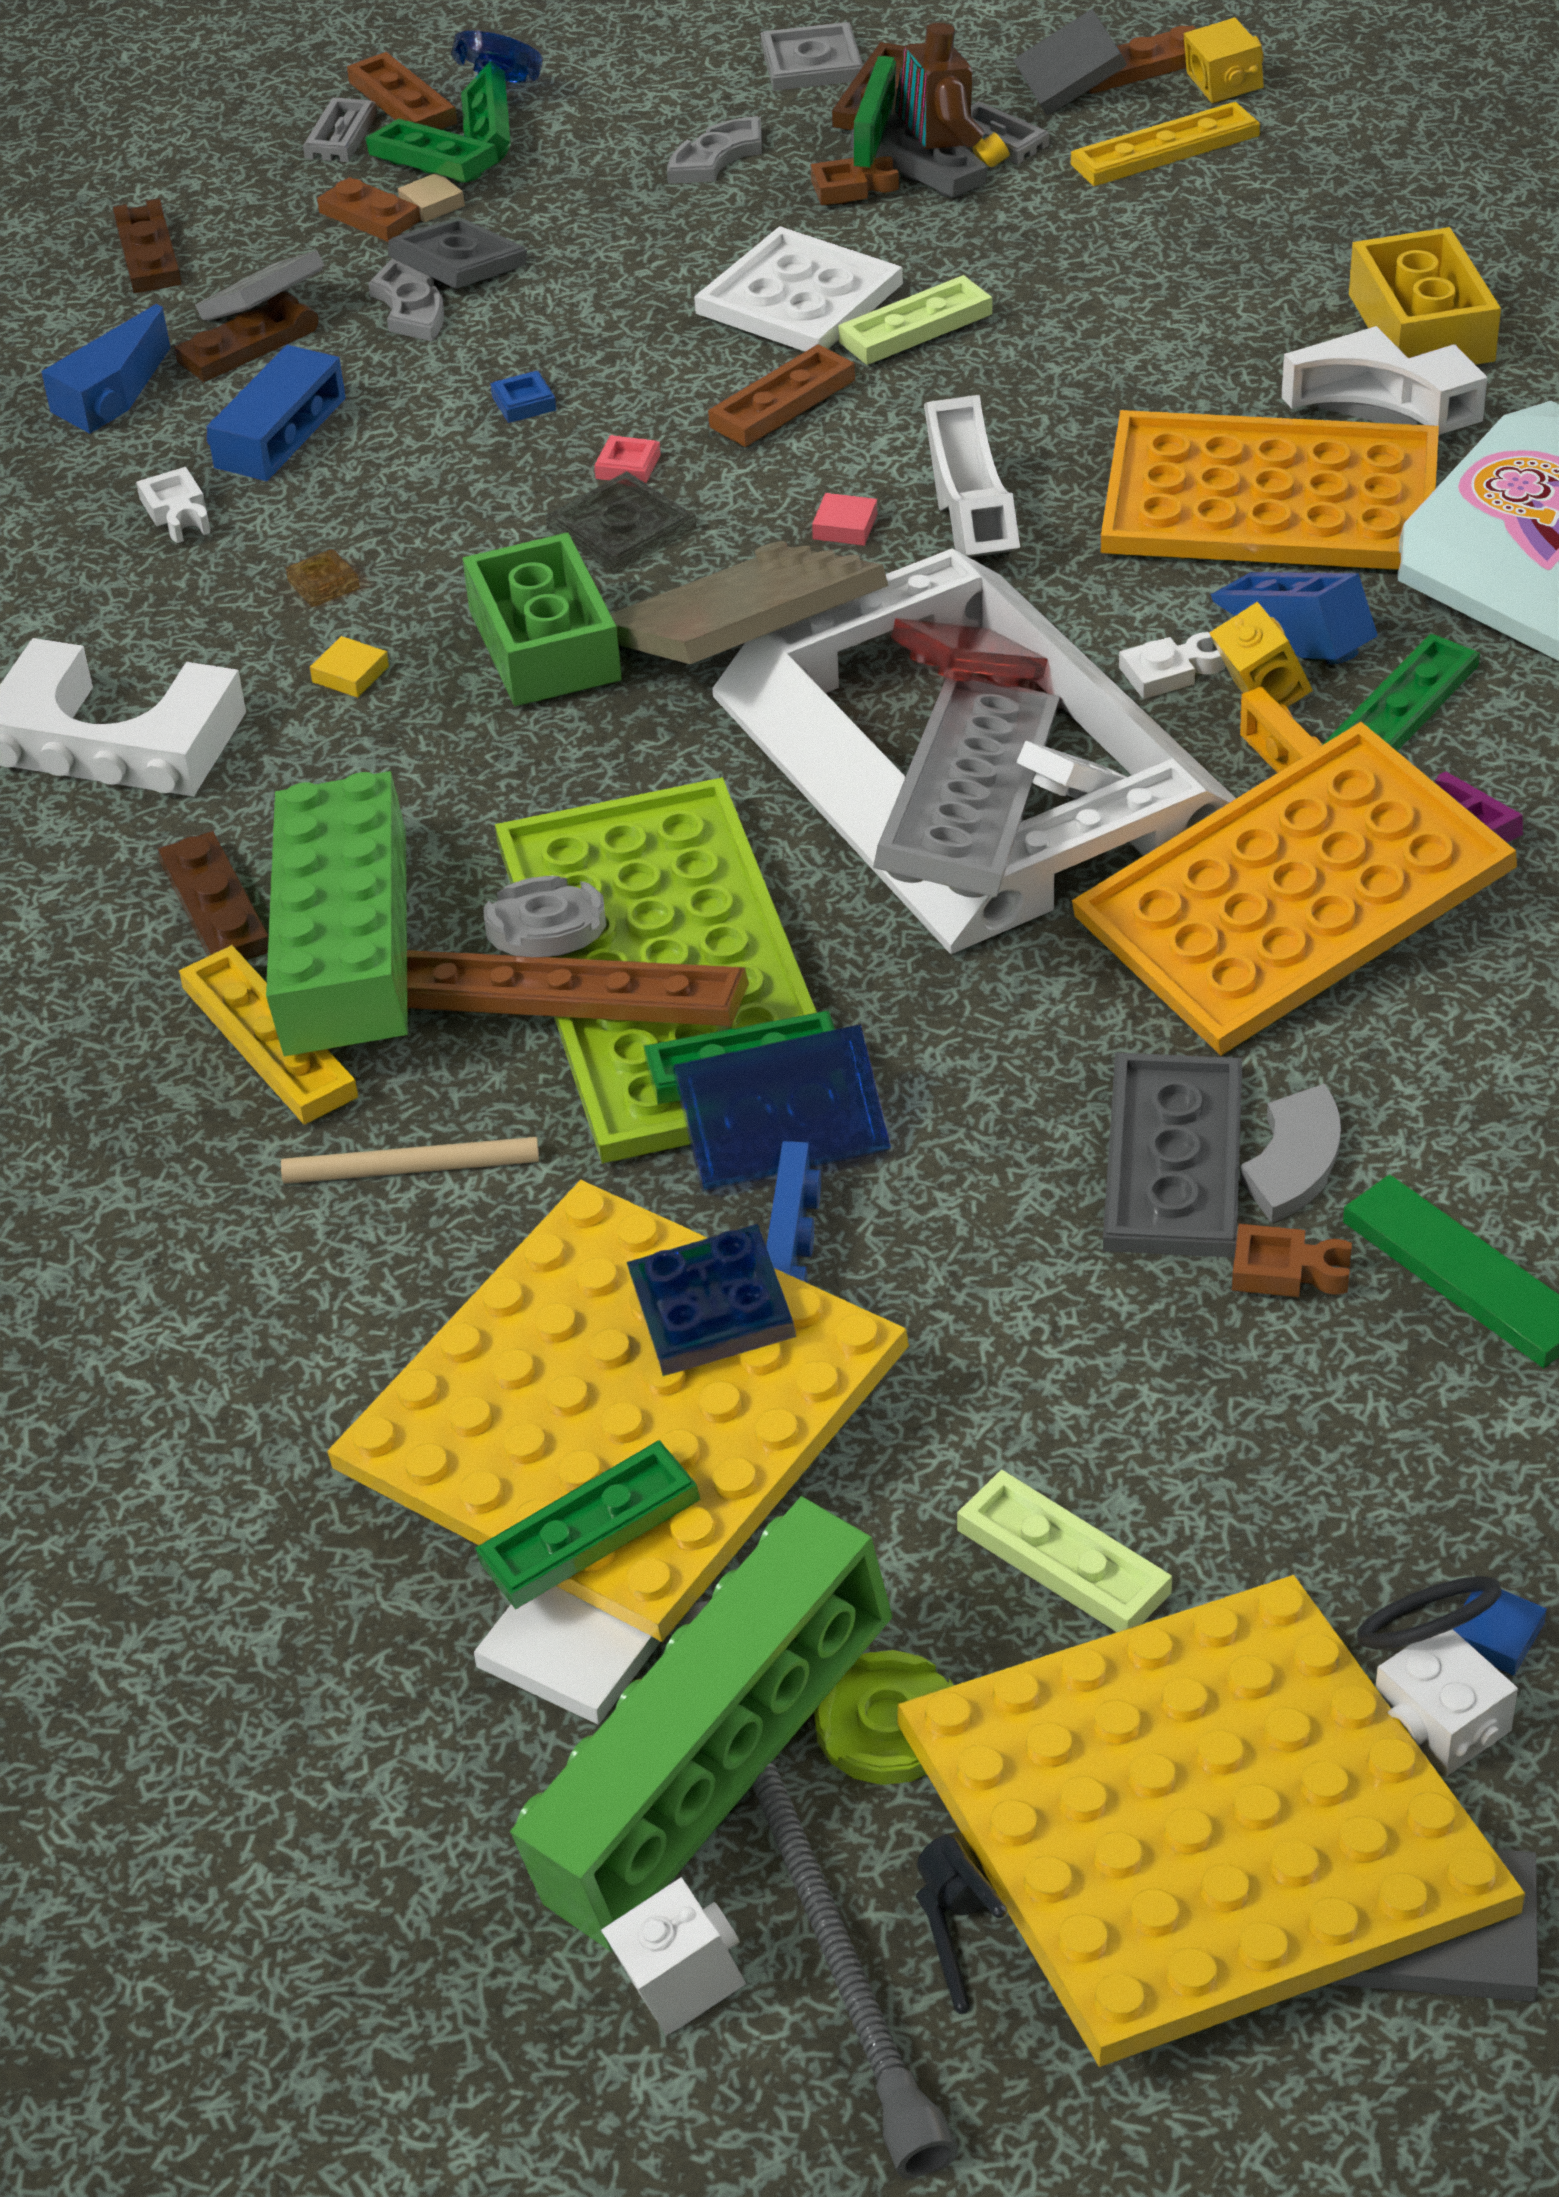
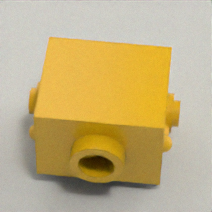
(1224, 60)
(1261, 655)

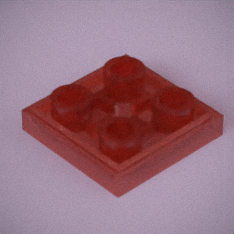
(968, 650)

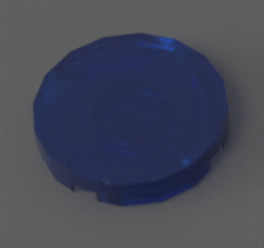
(507, 53)

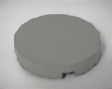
(544, 917)

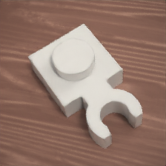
(174, 500)
(1166, 667)

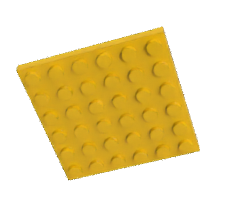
(560, 1381)
(1204, 1817)

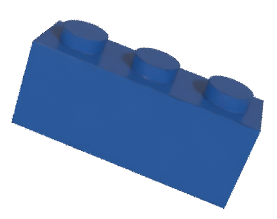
(276, 412)

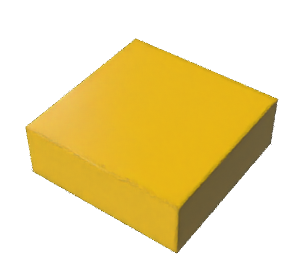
(349, 666)

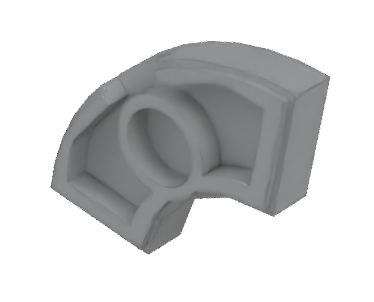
(714, 150)
(413, 300)
(1298, 1156)

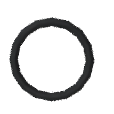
(1491, 1592)

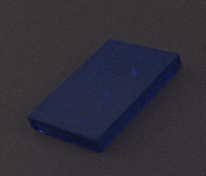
(789, 1091)

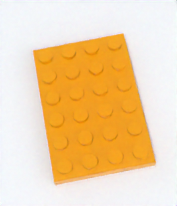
(1265, 488)
(1293, 886)

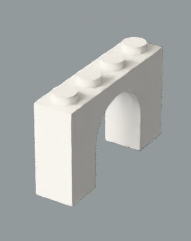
(157, 751)

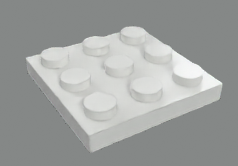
(798, 289)

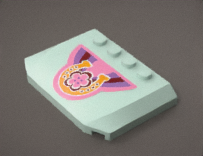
(1493, 532)

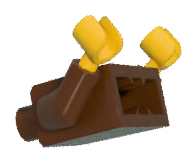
(937, 97)

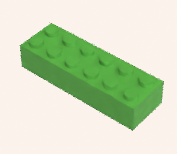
(338, 914)
(704, 1720)

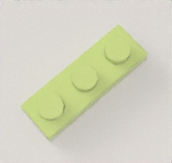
(915, 319)
(1064, 1553)

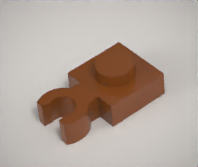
(843, 182)
(1279, 1261)

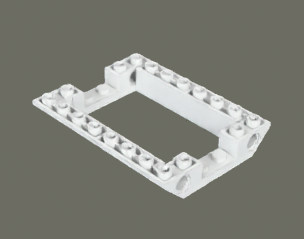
(781, 702)

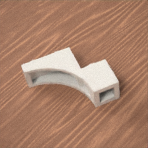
(1368, 368)
(967, 479)

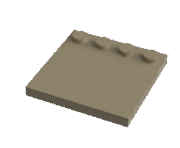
(745, 601)

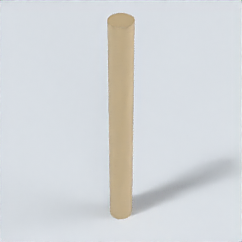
(409, 1160)

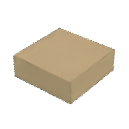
(433, 195)

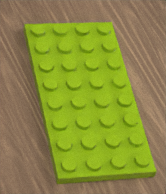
(673, 892)

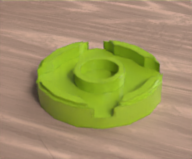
(871, 1743)

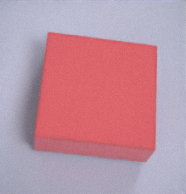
(628, 455)
(844, 519)

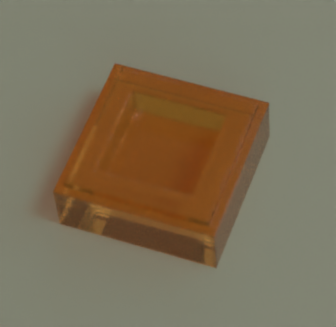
(322, 577)

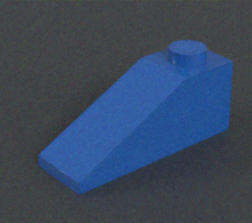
(108, 372)
(1319, 612)

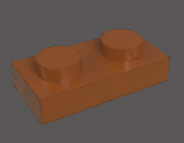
(368, 209)

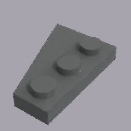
(945, 169)

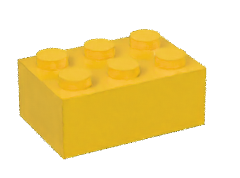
(1425, 294)

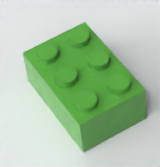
(542, 619)

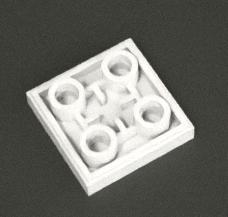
(566, 1652)

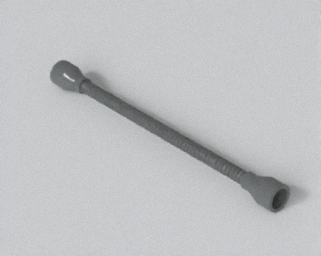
(912, 2123)

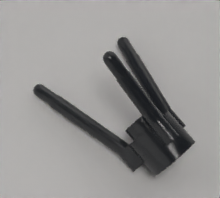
(959, 1884)

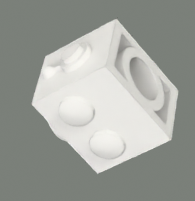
(1447, 1699)
(676, 1954)

